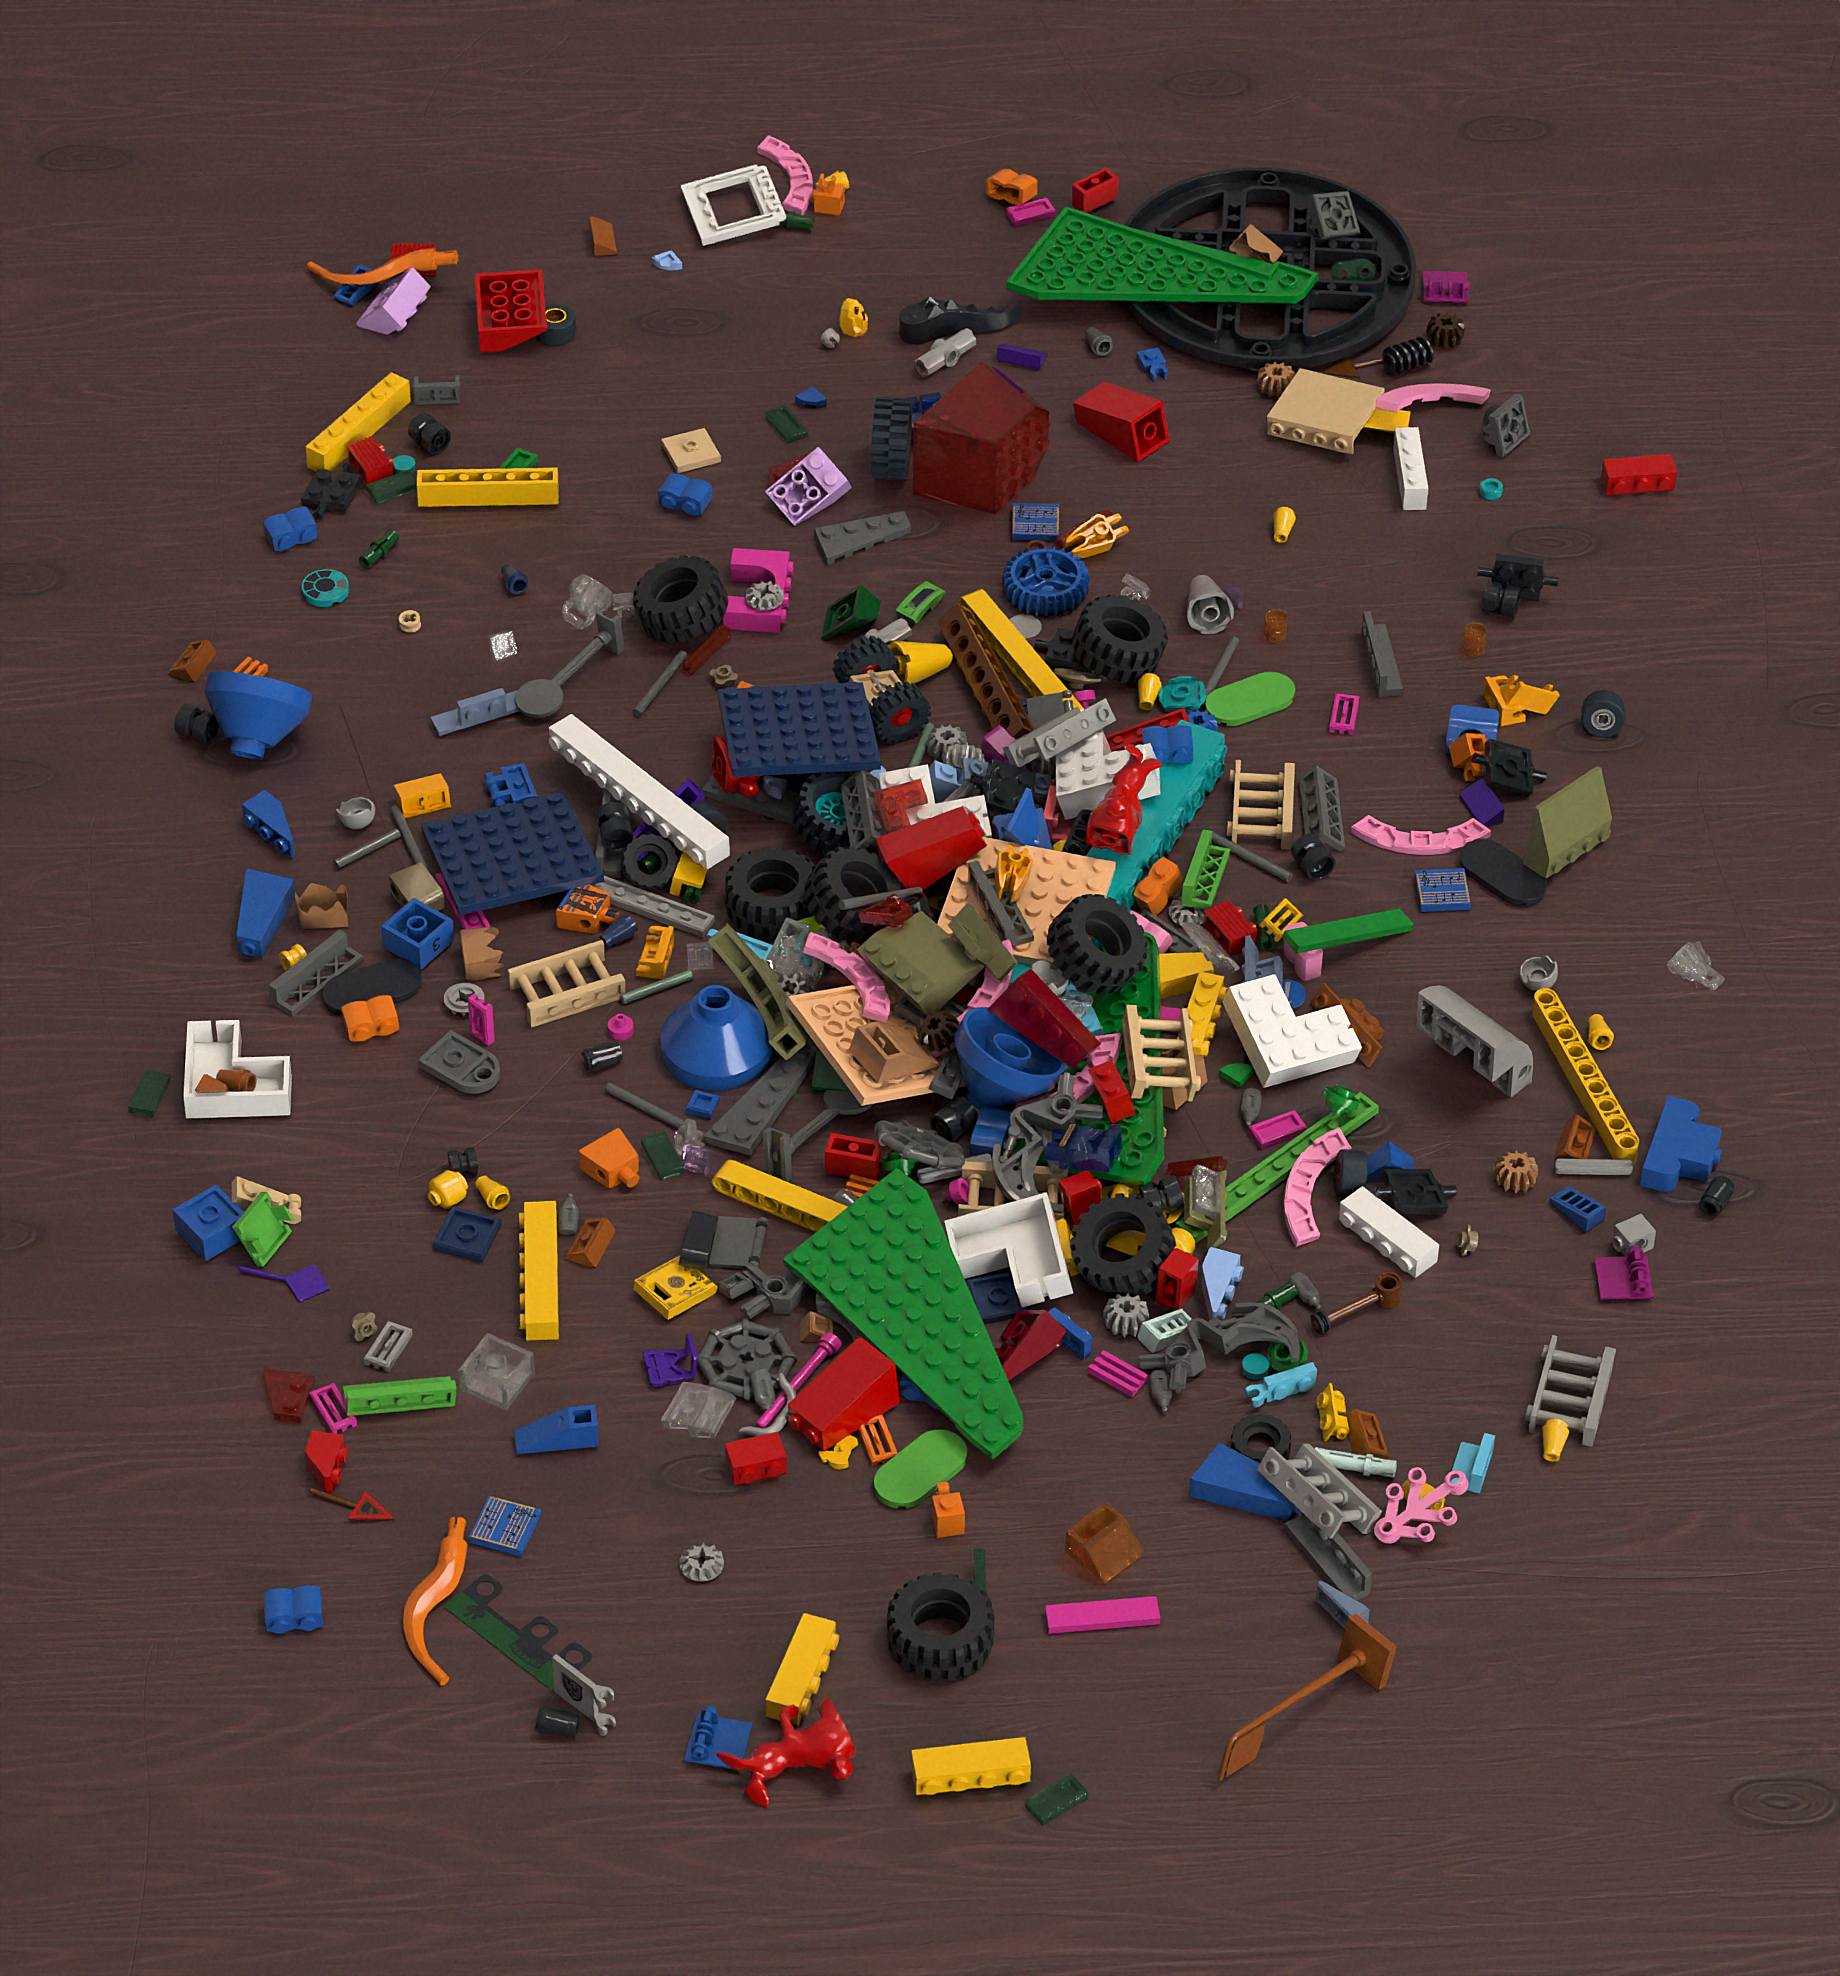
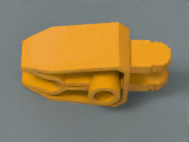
(1095, 536)
(1012, 871)

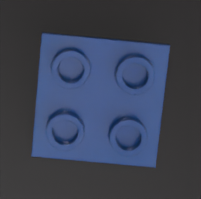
(716, 1735)

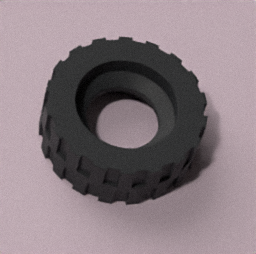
(662, 849)
(1261, 1426)

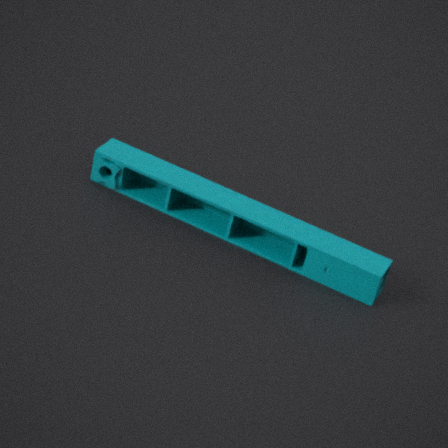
(1163, 818)

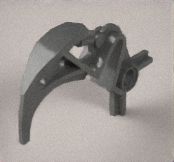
(1046, 1116)
(782, 1296)
(1248, 1324)

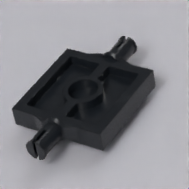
(331, 490)
(1519, 572)
(1061, 651)
(1509, 767)
(1005, 786)
(1415, 1191)

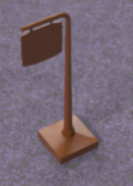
(1361, 1650)

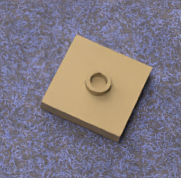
(691, 450)

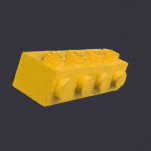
(1205, 1009)
(802, 1666)
(970, 1766)

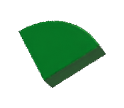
(1236, 1073)

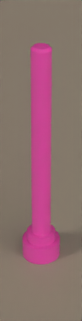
(827, 1346)

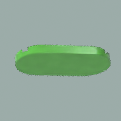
(1250, 698)
(919, 1467)

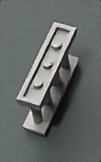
(1059, 733)
(1591, 1405)
(1319, 1490)

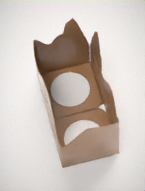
(1256, 242)
(320, 898)
(477, 957)

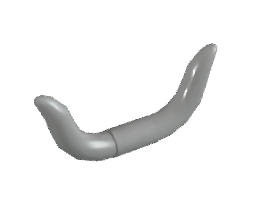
(782, 1418)

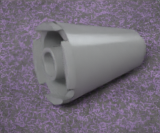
(1208, 606)

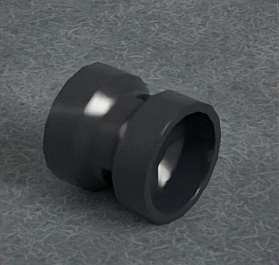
(463, 1161)

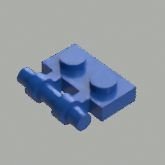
(515, 780)

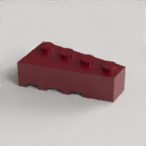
(1044, 1019)

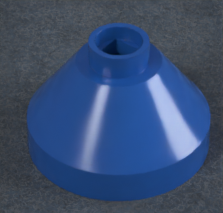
(255, 710)
(715, 1041)
(1001, 1062)

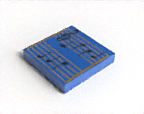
(1035, 522)
(1442, 890)
(505, 1526)

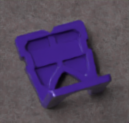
(663, 1367)

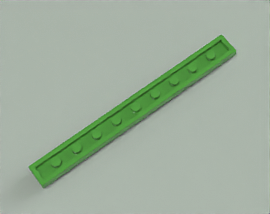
(1279, 1165)

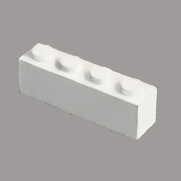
(1410, 468)
(1388, 1232)

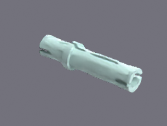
(1360, 1463)

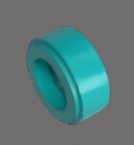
(404, 463)
(1491, 489)
(1255, 1366)

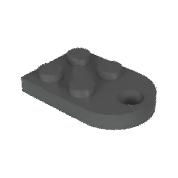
(461, 1063)

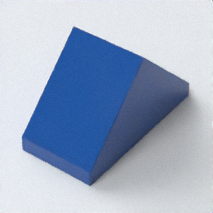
(1387, 1157)

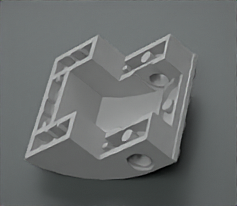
(1459, 1024)

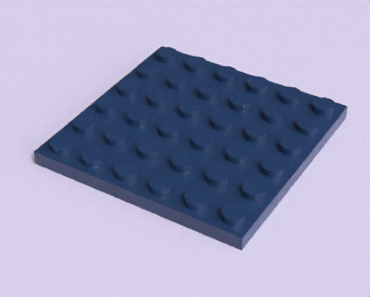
(798, 729)
(511, 853)

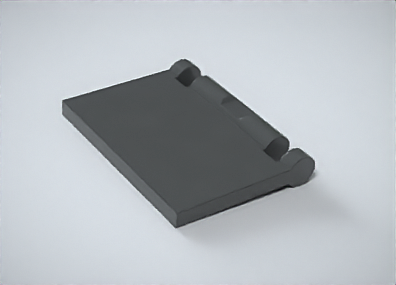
(1047, 707)
(738, 1242)

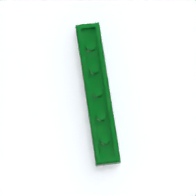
(1347, 930)

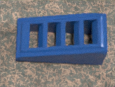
(359, 292)
(1585, 1221)

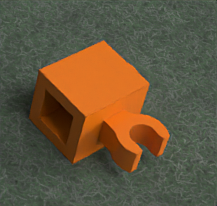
(828, 196)
(1462, 752)
(947, 1512)

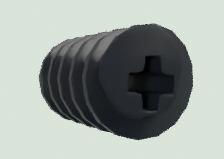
(1407, 355)

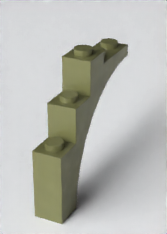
(761, 982)

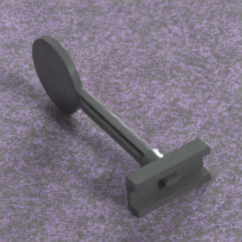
(544, 696)
(779, 1145)

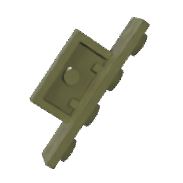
(981, 942)
(1215, 1227)

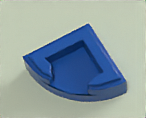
(811, 397)

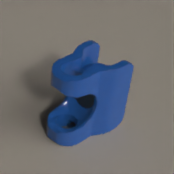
(1471, 720)

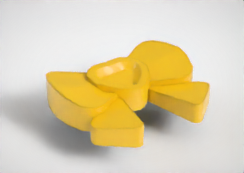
(839, 1457)

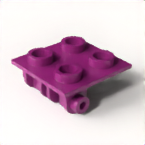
(1445, 286)
(1624, 1276)

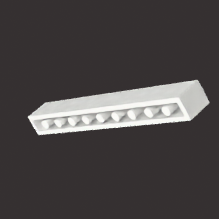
(639, 791)

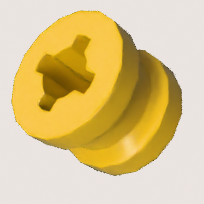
(291, 957)

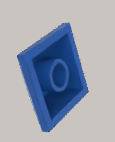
(1024, 823)

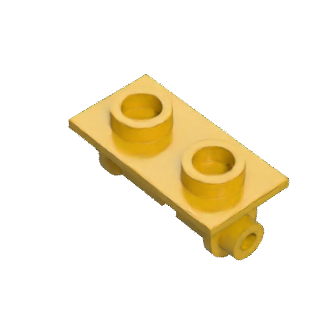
(1331, 1407)

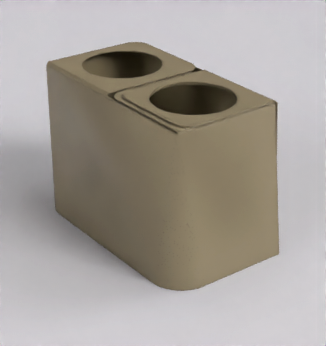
(418, 884)

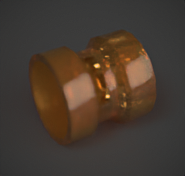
(1275, 625)
(1474, 639)

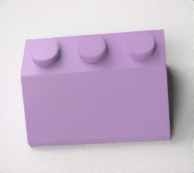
(395, 303)

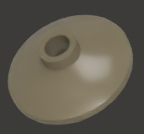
(1076, 678)

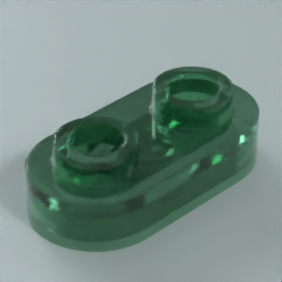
(1353, 270)

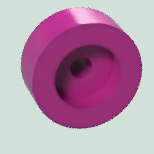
(1085, 697)
(620, 1027)
(958, 1192)

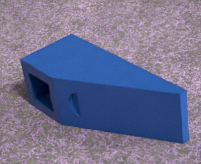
(268, 819)
(562, 1430)

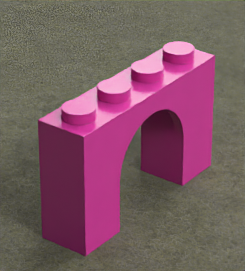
(754, 567)

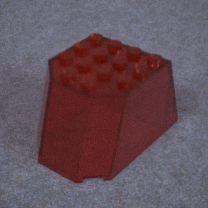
(979, 442)

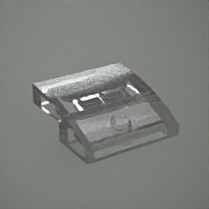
(1209, 946)
(698, 1409)

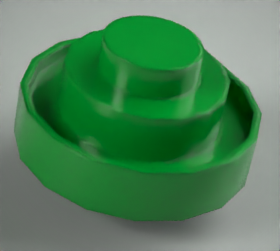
(1340, 1099)
(895, 1161)
(1280, 1356)

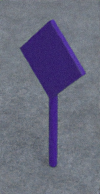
(303, 1283)

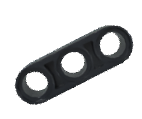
(1076, 838)
(698, 1241)

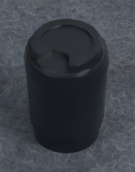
(601, 1055)
(1716, 1195)
(557, 1722)

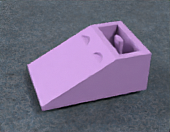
(808, 487)

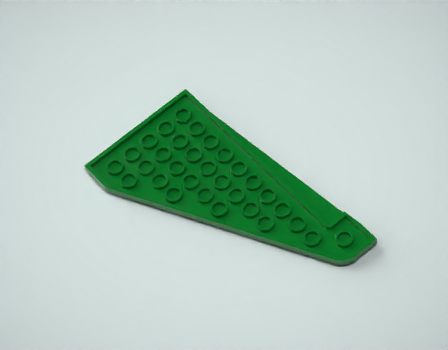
(1109, 261)
(1144, 1130)
(902, 1289)

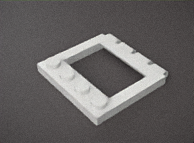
(703, 215)

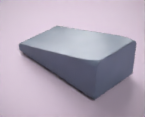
(1339, 1604)

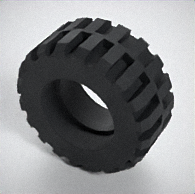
(680, 599)
(1129, 620)
(851, 870)
(761, 872)
(1080, 958)
(1109, 1219)
(940, 1598)

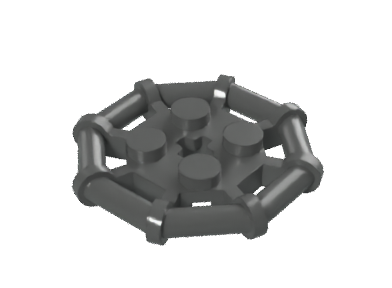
(919, 1144)
(743, 1347)

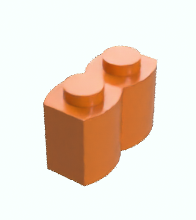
(1011, 187)
(1162, 883)
(370, 1018)

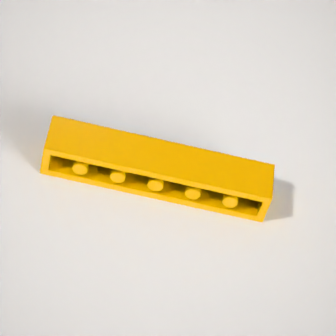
(358, 422)
(487, 487)
(540, 1271)

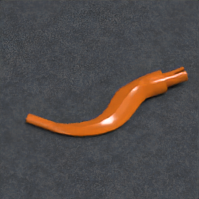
(420, 260)
(432, 1591)

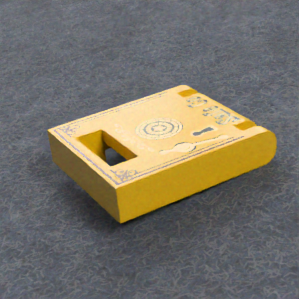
(681, 1284)

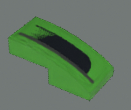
(919, 601)

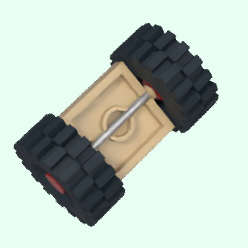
(894, 707)

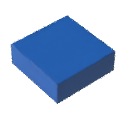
(702, 1104)

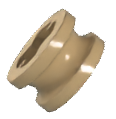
(409, 616)

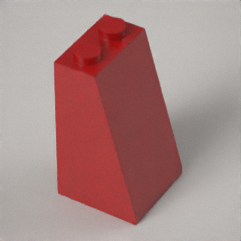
(1123, 419)
(932, 847)
(845, 1395)

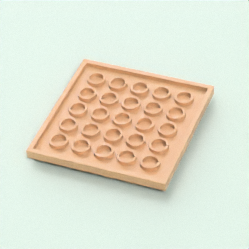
(1052, 885)
(831, 1022)

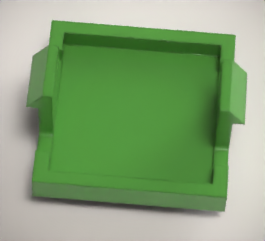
(262, 1228)

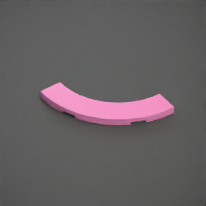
(796, 170)
(1402, 397)
(1419, 841)
(868, 983)
(986, 995)
(1083, 1085)
(1301, 1182)

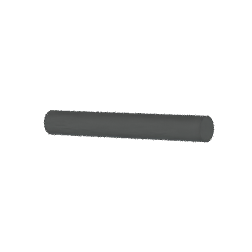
(367, 848)

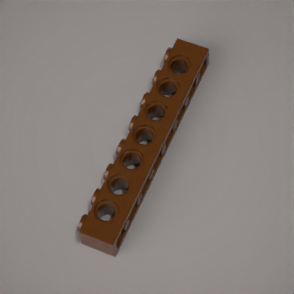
(984, 671)

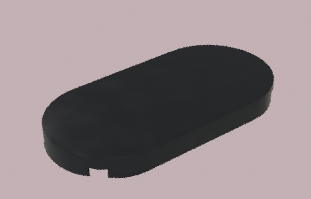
(1502, 872)
(391, 977)

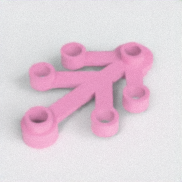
(1418, 1508)

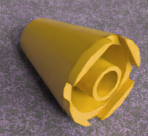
(919, 660)

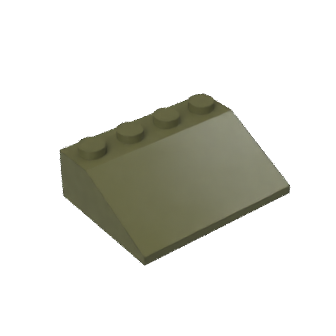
(1568, 824)
(920, 962)

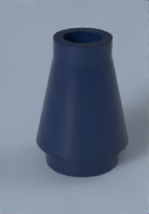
(515, 580)
(619, 930)

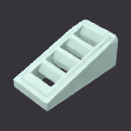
(1154, 1339)

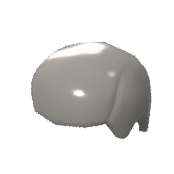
(356, 812)
(1538, 973)
(1050, 977)

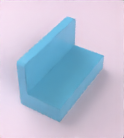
(1474, 1462)

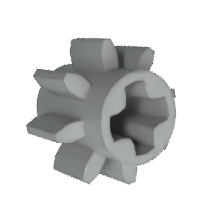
(794, 981)

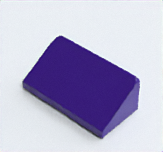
(1021, 356)
(1483, 803)

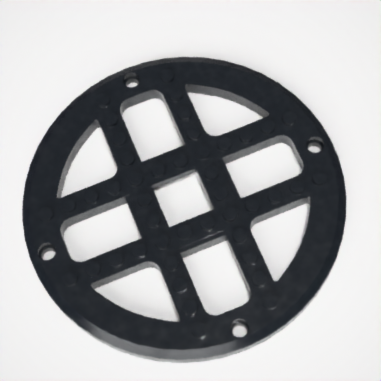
(1380, 241)

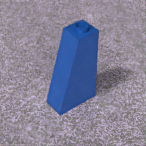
(262, 910)
(1235, 1482)

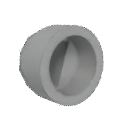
(829, 338)

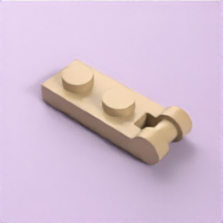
(246, 1191)

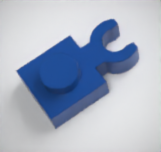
(1153, 362)

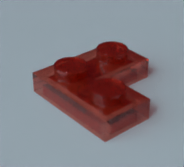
(894, 802)

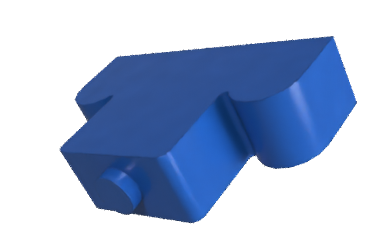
(1680, 1147)

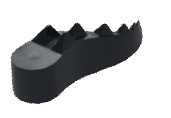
(946, 318)

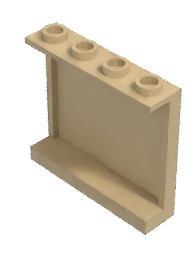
(1323, 410)

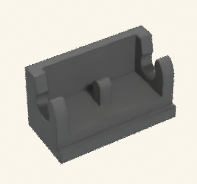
(437, 392)

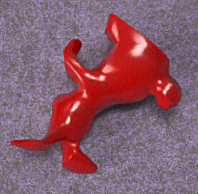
(723, 775)
(1120, 813)
(820, 1745)

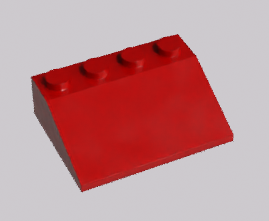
(509, 308)

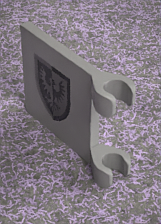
(582, 1693)

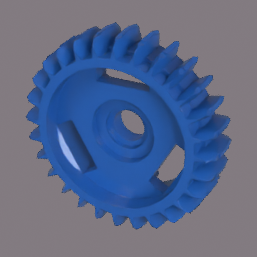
(1045, 596)

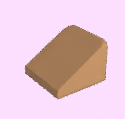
(814, 1326)

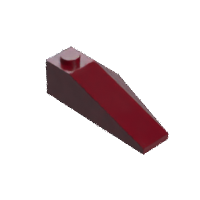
(1027, 1340)

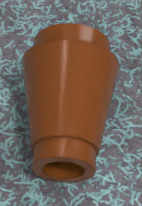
(237, 1080)

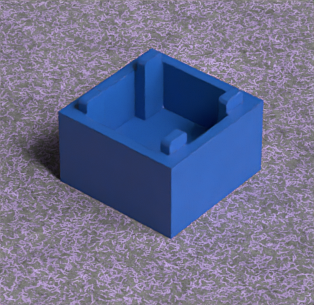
(208, 1222)

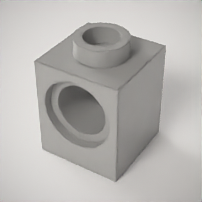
(1633, 1232)

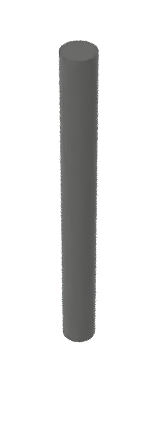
(1221, 665)
(659, 683)
(407, 835)
(1251, 857)
(873, 899)
(644, 1105)

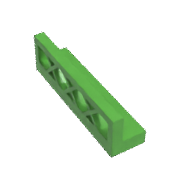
(1197, 873)
(399, 1395)

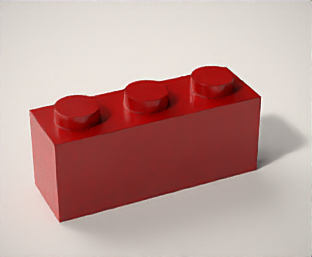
(1638, 474)

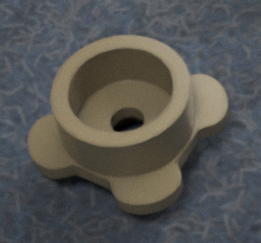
(723, 676)
(1467, 1240)
(363, 1325)

